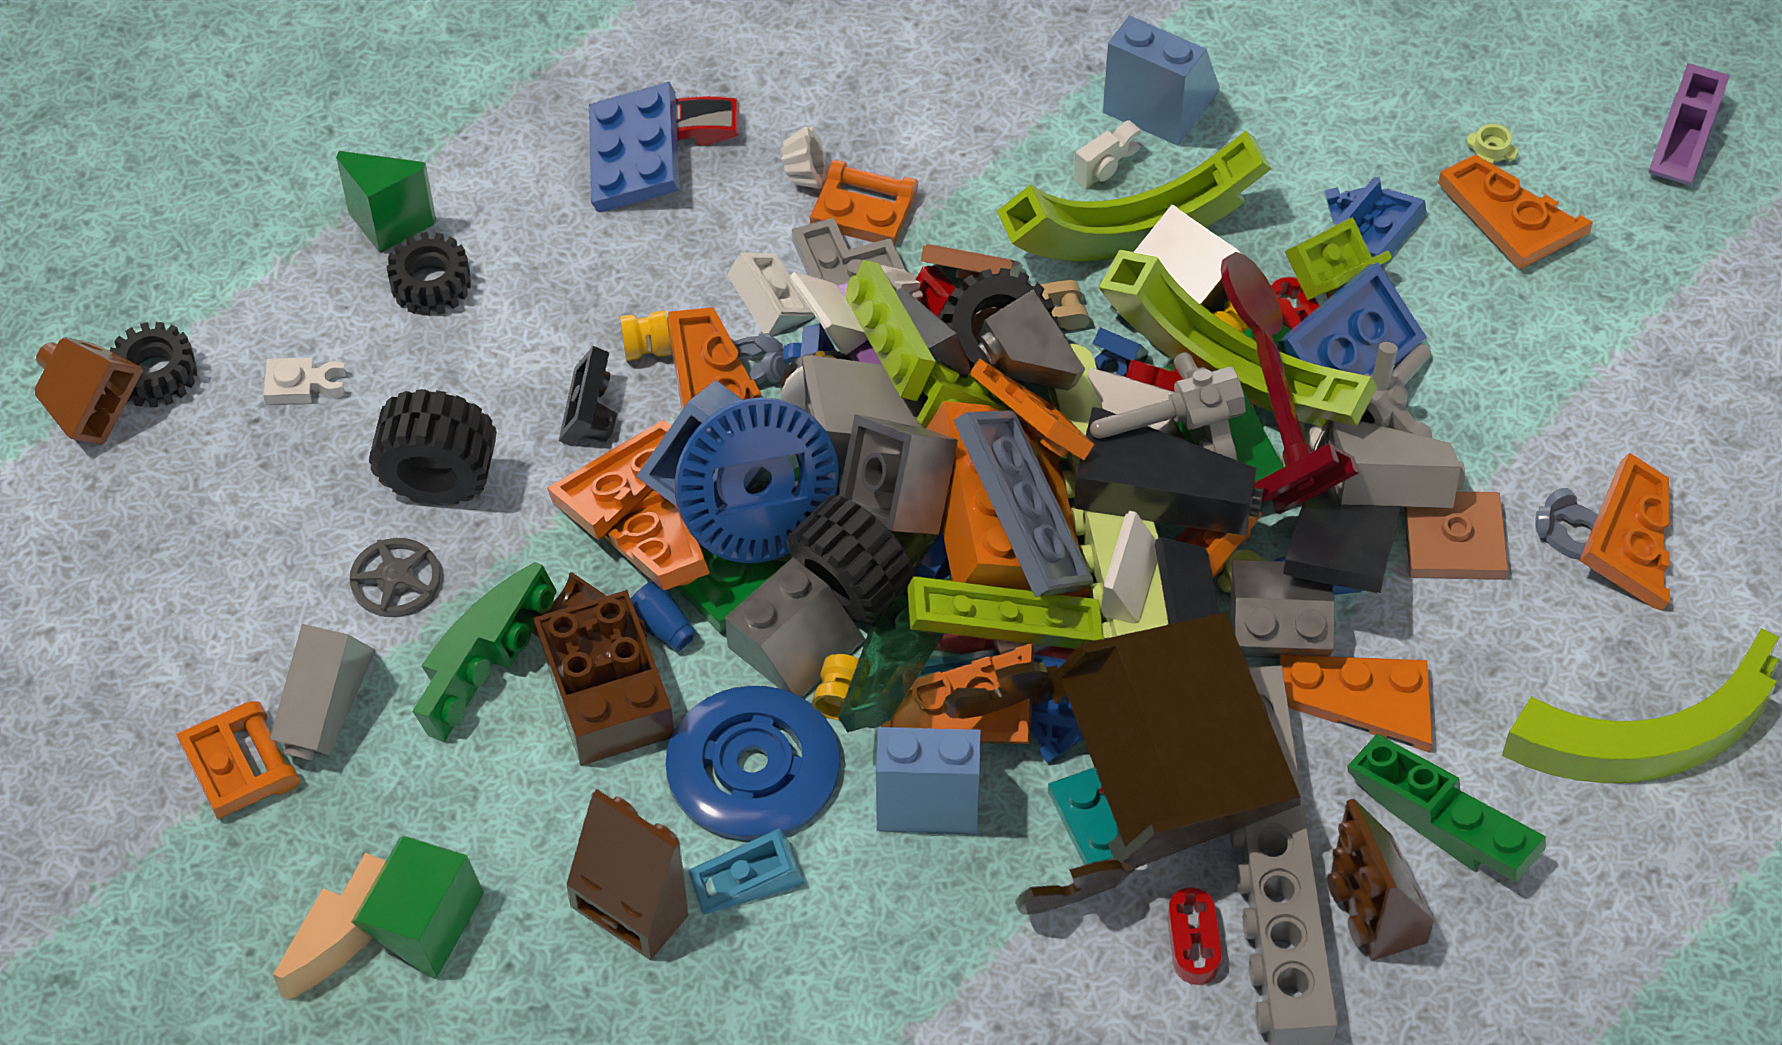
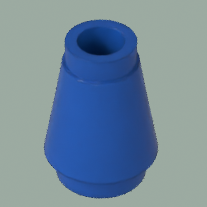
(663, 616)

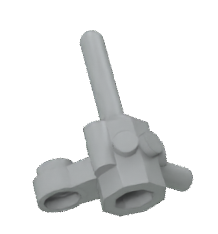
(1198, 401)
(1389, 401)

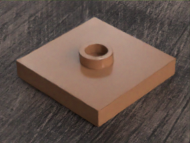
(968, 262)
(1457, 540)

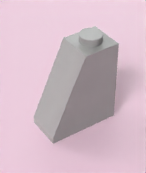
(1396, 467)
(319, 691)

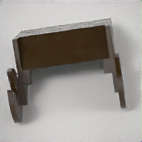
(1169, 736)

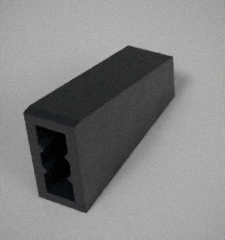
(1166, 481)

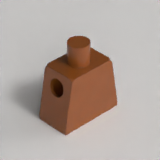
(84, 387)

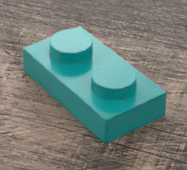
(1085, 814)

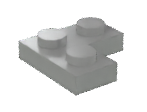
(828, 258)

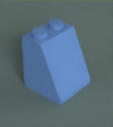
(1157, 80)
(662, 464)
(927, 780)

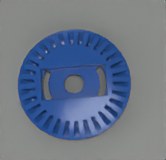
(735, 441)
(779, 795)

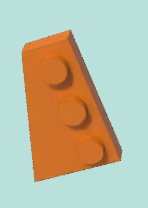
(1509, 215)
(705, 354)
(1039, 414)
(608, 486)
(1629, 532)
(658, 543)
(1371, 693)
(925, 700)

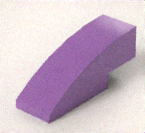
(1689, 124)

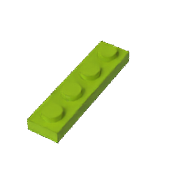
(890, 330)
(1002, 613)

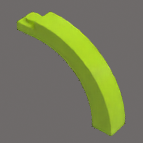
(1100, 229)
(1179, 324)
(1648, 748)

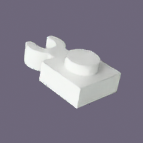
(1100, 157)
(297, 379)

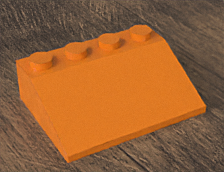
(970, 527)

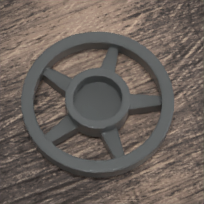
(394, 576)

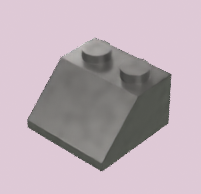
(1029, 345)
(898, 473)
(1280, 612)
(791, 628)

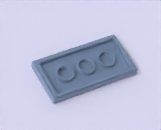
(1024, 502)

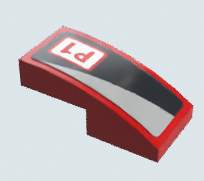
(707, 119)

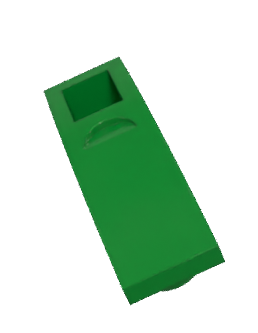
(485, 635)
(1438, 810)

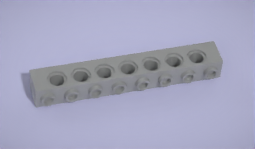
(1285, 1018)

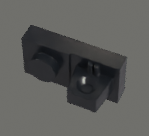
(583, 413)

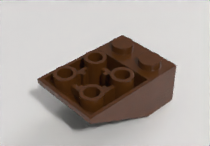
(605, 677)
(628, 875)
(1376, 887)

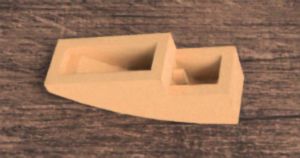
(327, 935)

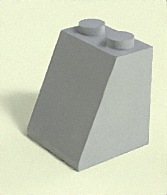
(844, 388)

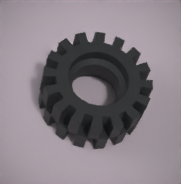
(433, 292)
(158, 343)

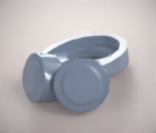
(772, 365)
(1559, 506)

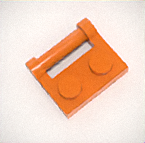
(860, 214)
(222, 766)

